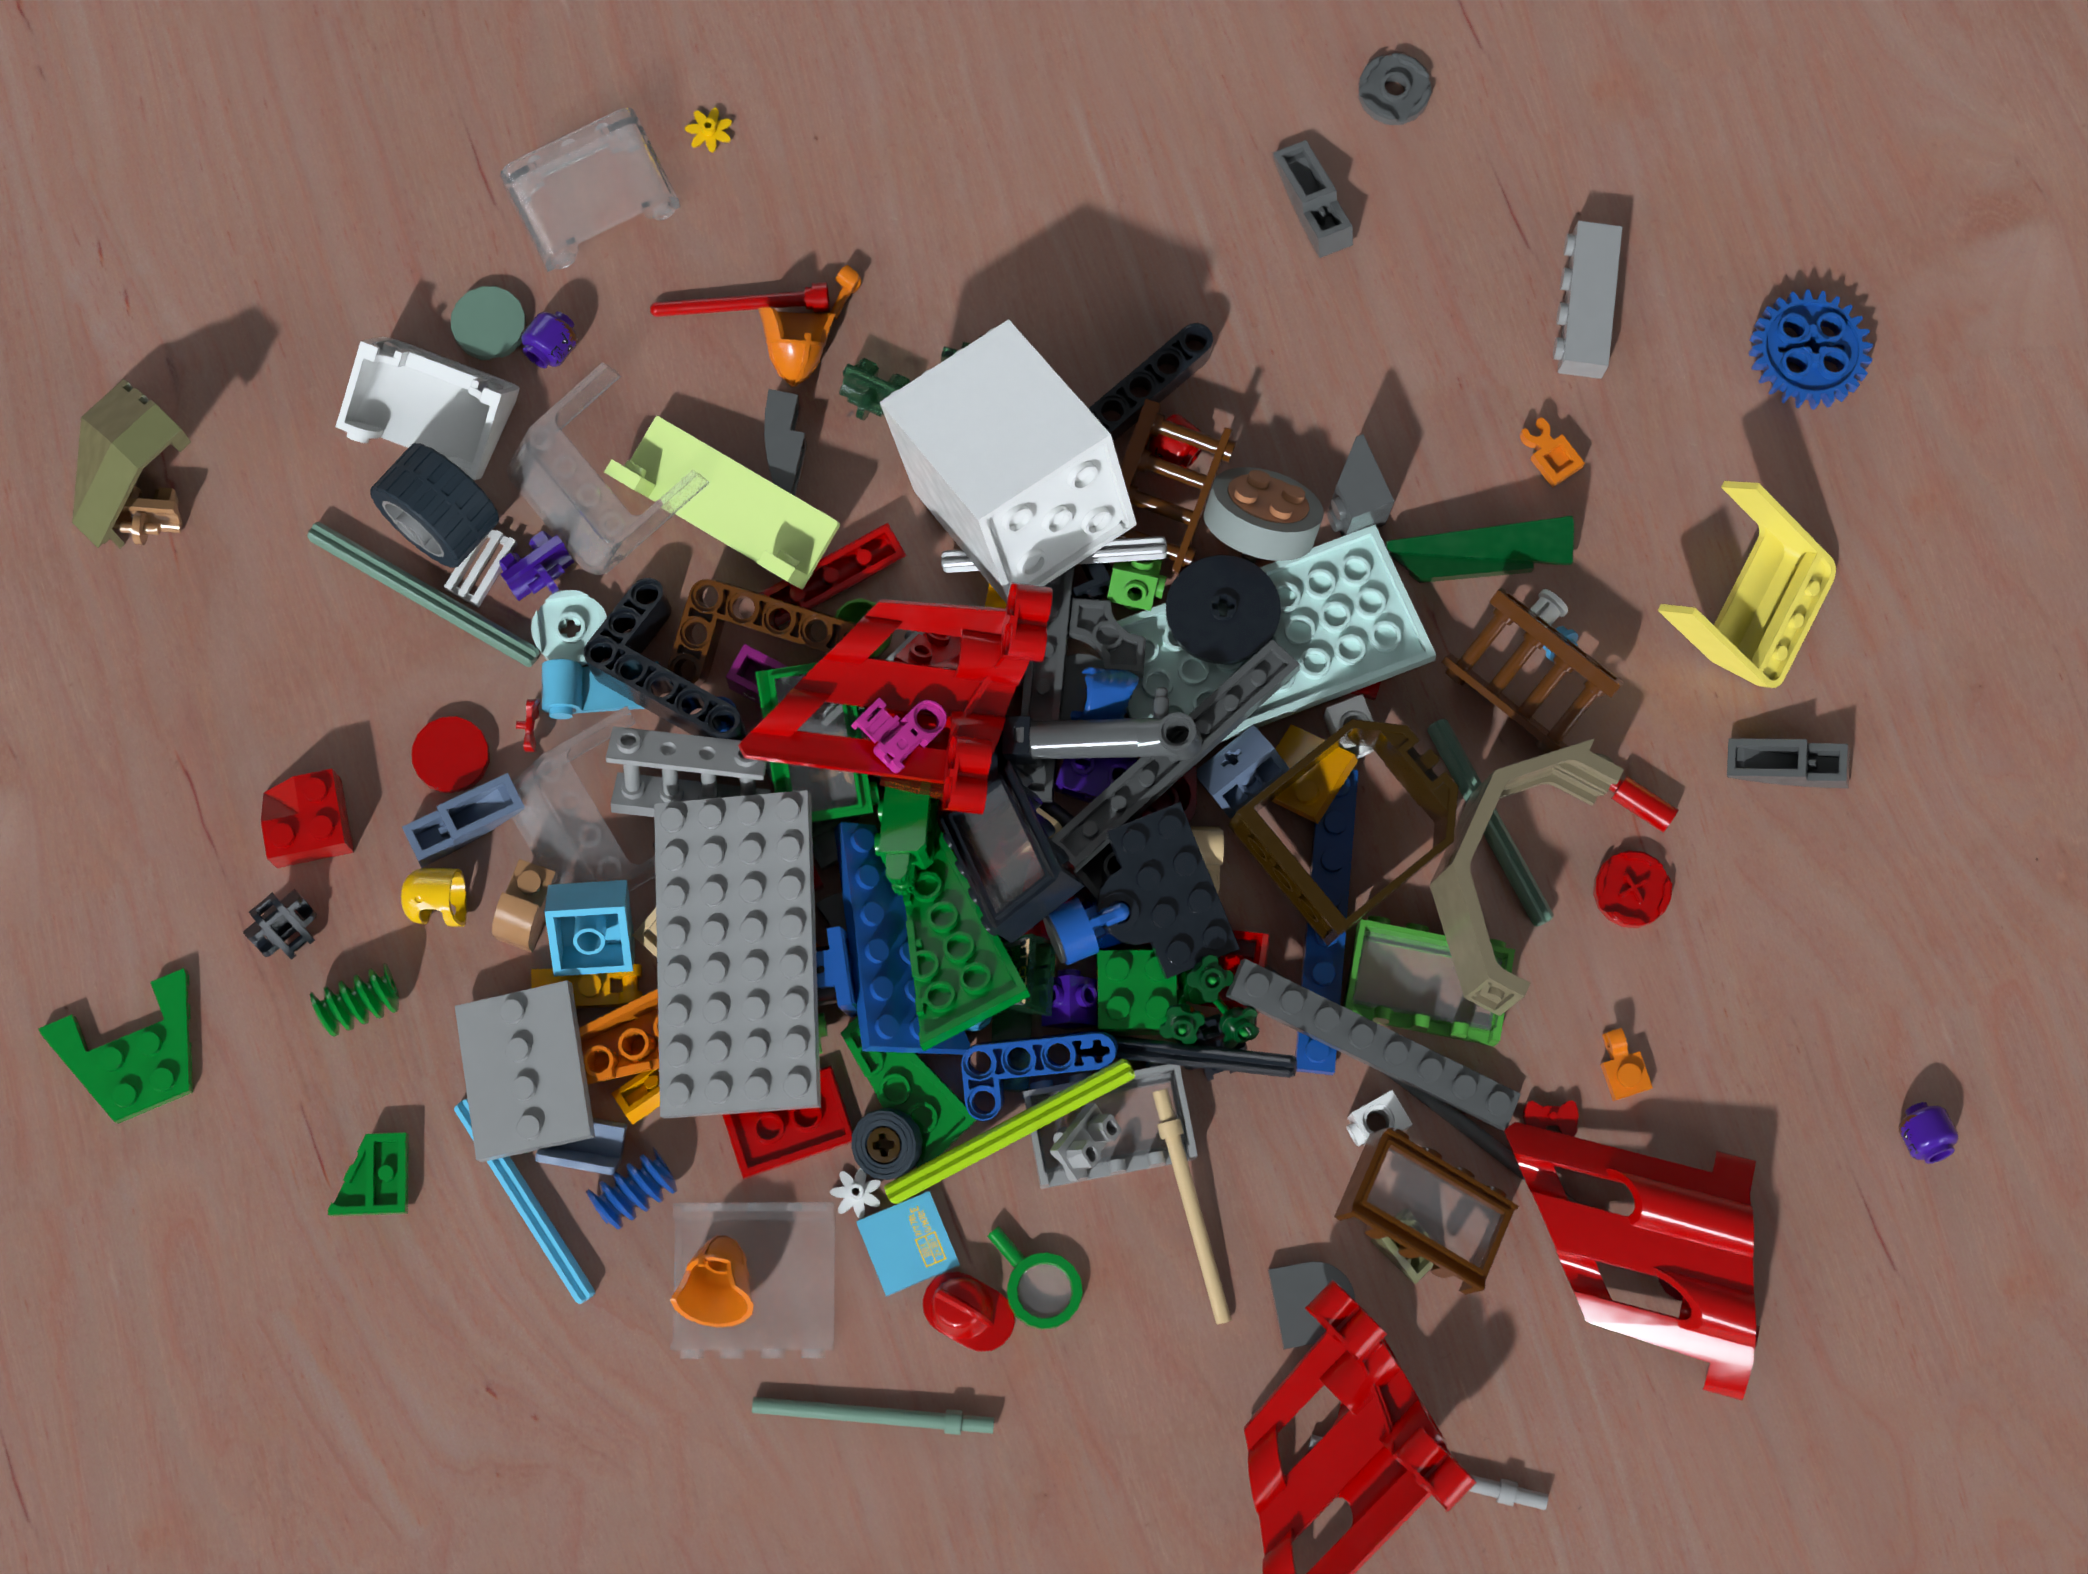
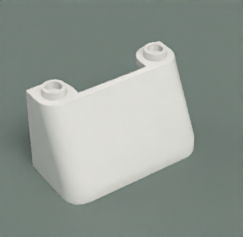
(426, 400)

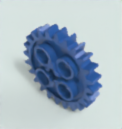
(1815, 380)

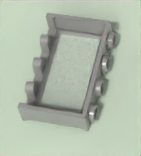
(1135, 1112)

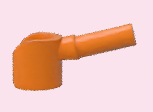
(851, 282)

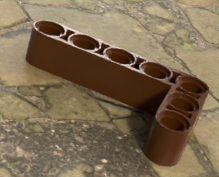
(762, 620)

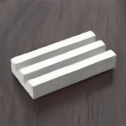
(489, 579)

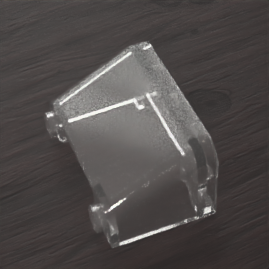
(587, 185)

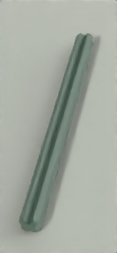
(423, 594)

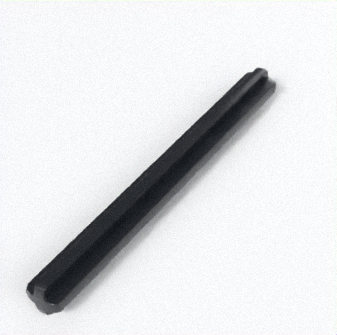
(1199, 1056)

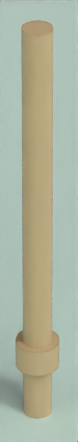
(1171, 1130)

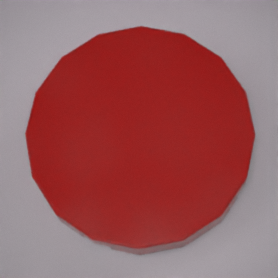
(450, 754)
(1632, 889)

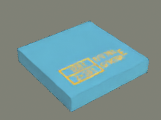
(907, 1243)

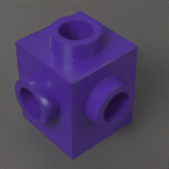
(1073, 1001)

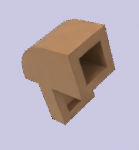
(520, 909)

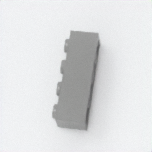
(1589, 299)

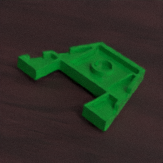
(137, 1069)

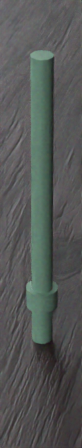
(952, 1421)

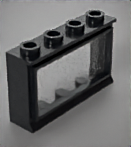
(1009, 857)

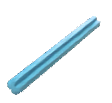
(535, 1219)

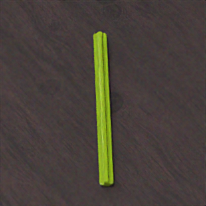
(1009, 1131)

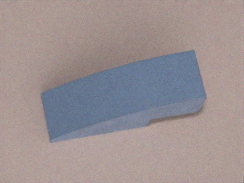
(463, 819)

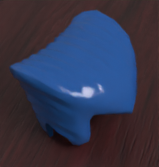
(1107, 693)

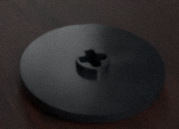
(1198, 624)

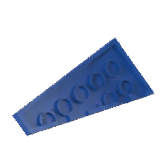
(880, 949)

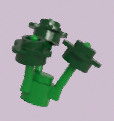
(1202, 986)

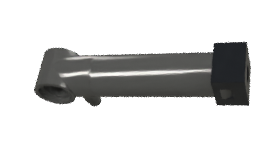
(1101, 738)

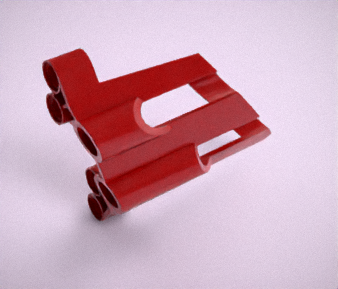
(969, 687)
(1684, 1229)
(1377, 1455)

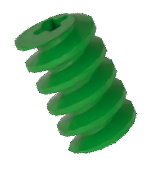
(356, 1001)

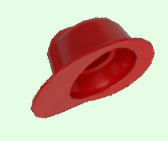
(968, 1311)

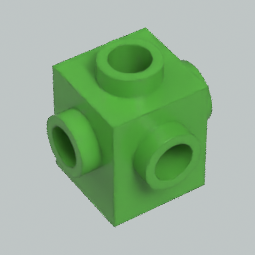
(1136, 584)

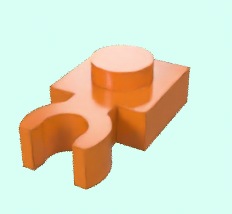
(1553, 458)

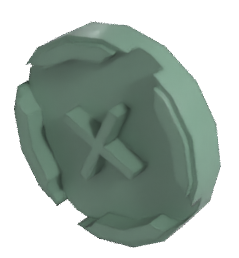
(488, 322)

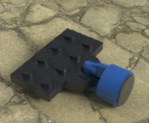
(1154, 897)

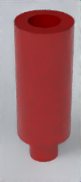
(1643, 803)

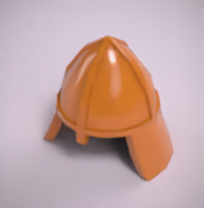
(795, 341)
(715, 1285)

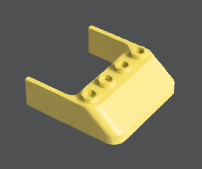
(1770, 600)

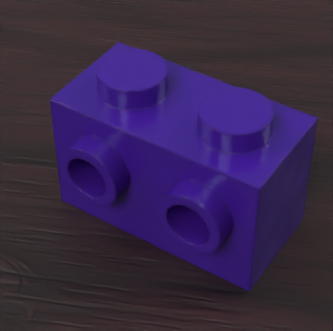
(1089, 777)

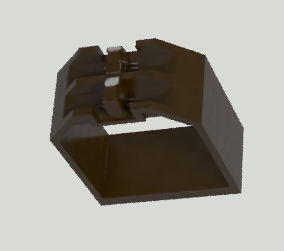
(1414, 772)

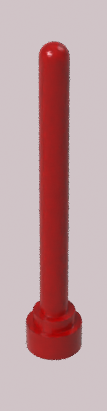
(813, 298)

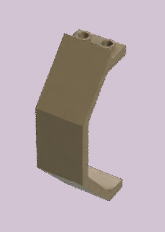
(1453, 889)

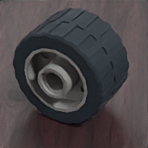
(434, 505)

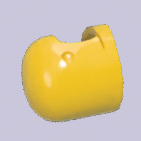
(437, 890)

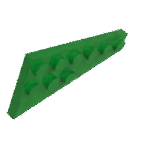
(955, 962)

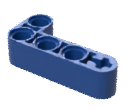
(1040, 1064)

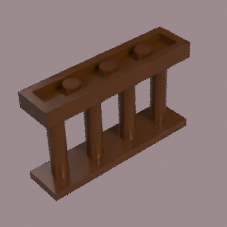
(1140, 459)
(1567, 659)

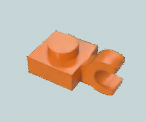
(1625, 1071)

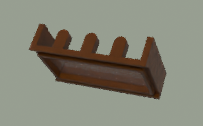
(1427, 1207)

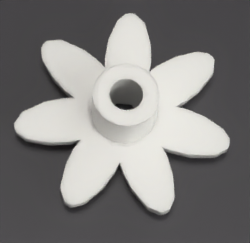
(856, 1201)

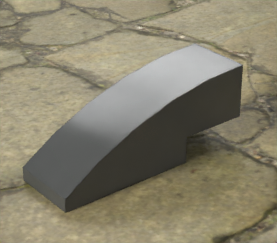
(1314, 199)
(783, 444)
(1789, 762)

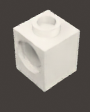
(1342, 713)
(1385, 1105)

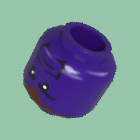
(549, 339)
(1928, 1133)

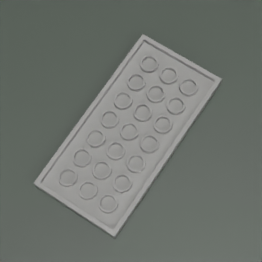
(736, 955)

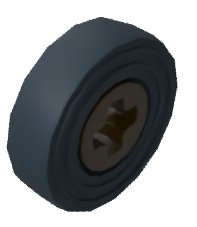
(897, 1127)

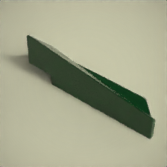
(1486, 550)

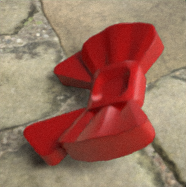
(532, 714)
(1563, 1116)

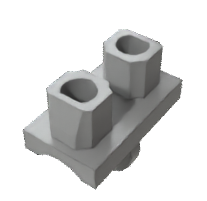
(1082, 1142)

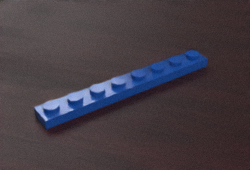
(1322, 963)

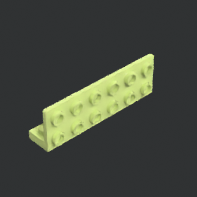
(734, 506)

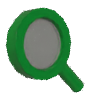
(1042, 1287)

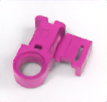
(898, 737)

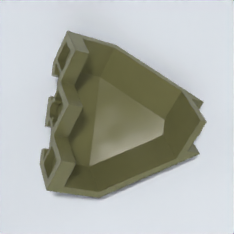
(114, 446)

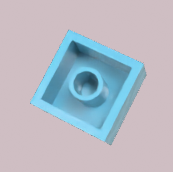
(590, 928)

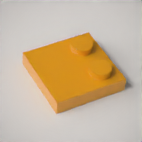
(1318, 787)

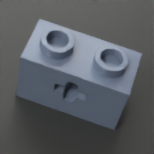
(1241, 770)

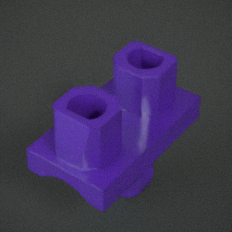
(537, 568)

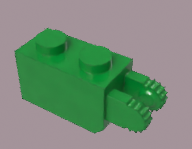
(906, 836)

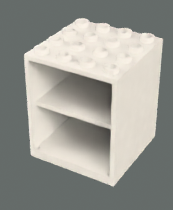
(1010, 461)

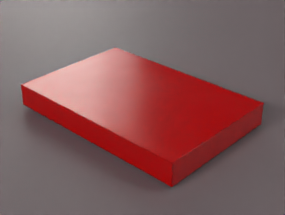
(786, 1136)

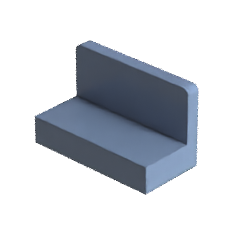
(595, 1154)

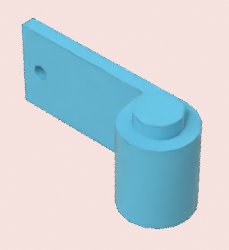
(574, 690)

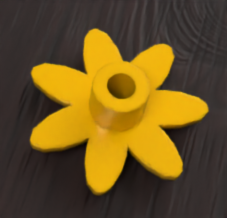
(709, 134)

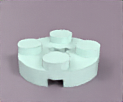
(554, 615)

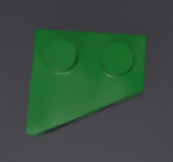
(376, 1178)

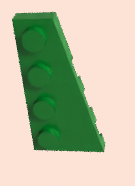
(913, 1087)

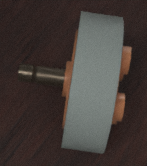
(1263, 514)

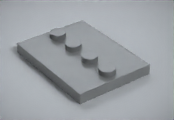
(524, 1071)

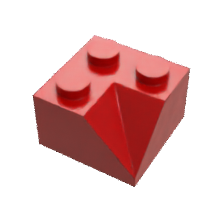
(305, 819)

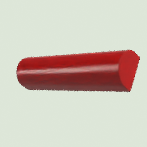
(840, 571)

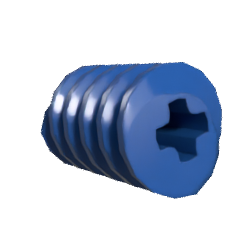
(633, 1190)

